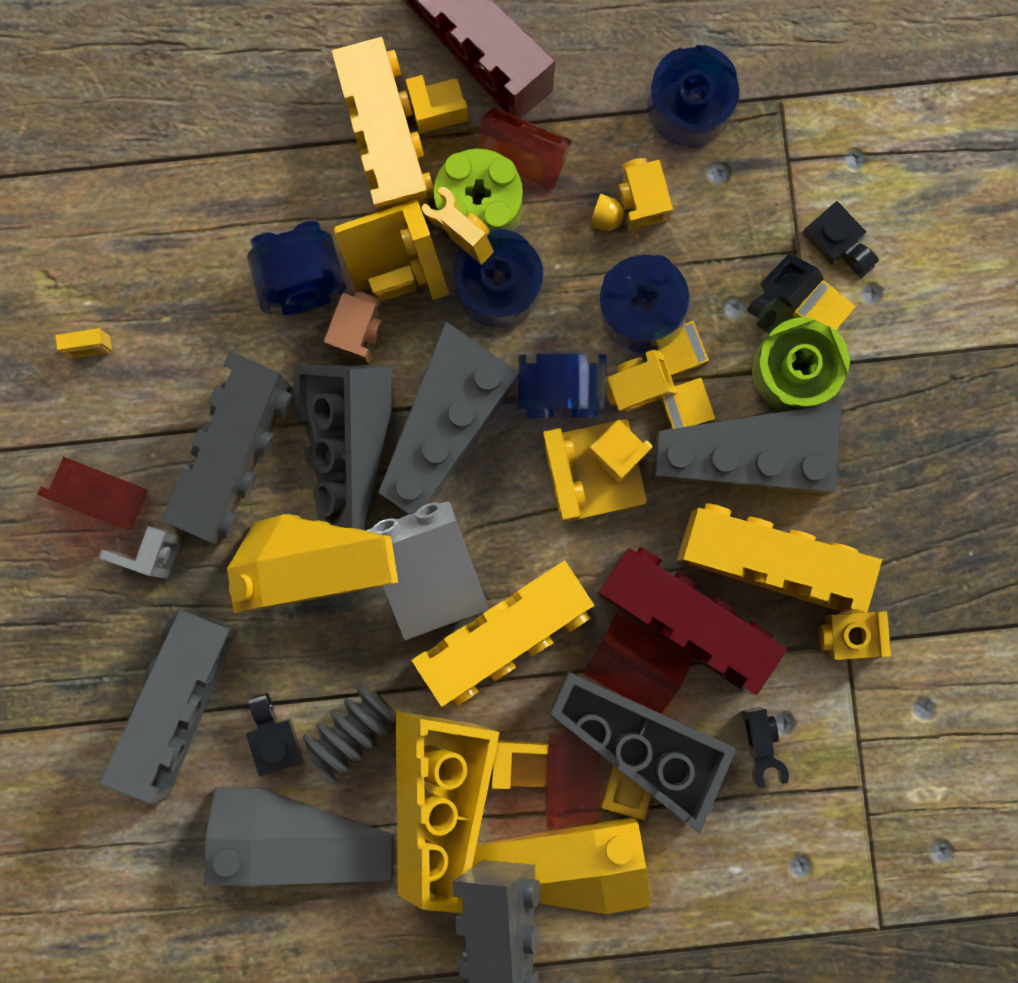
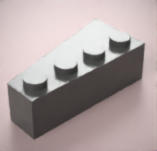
(449, 414)
(228, 449)
(762, 452)
(169, 707)
(656, 752)
(498, 922)

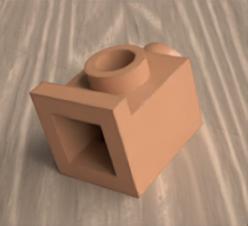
(354, 326)

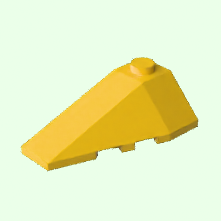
(306, 560)
(581, 866)

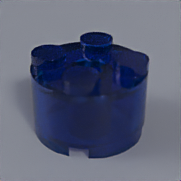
(680, 75)
(295, 269)
(648, 279)
(515, 297)
(562, 383)

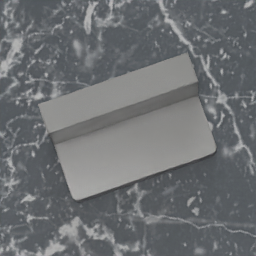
(154, 557)

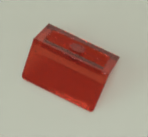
(532, 149)
(95, 493)
(638, 665)
(571, 781)

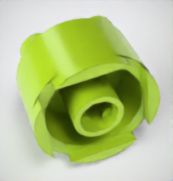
(483, 173)
(806, 342)

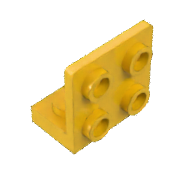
(388, 243)
(580, 482)

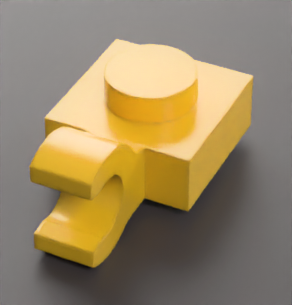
(465, 231)

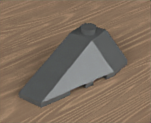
(346, 428)
(280, 841)

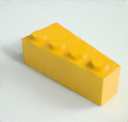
(380, 124)
(779, 560)
(503, 634)
(440, 804)

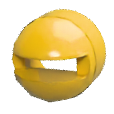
(607, 214)

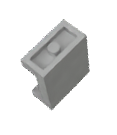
(432, 570)

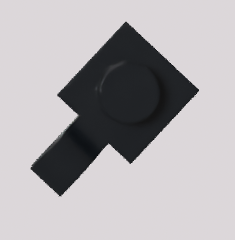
(837, 236)
(785, 286)
(761, 735)
(274, 742)

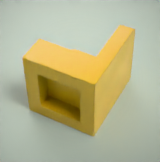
(436, 104)
(618, 450)
(520, 764)

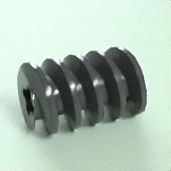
(349, 733)

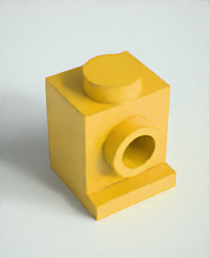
(644, 193)
(640, 382)
(874, 635)

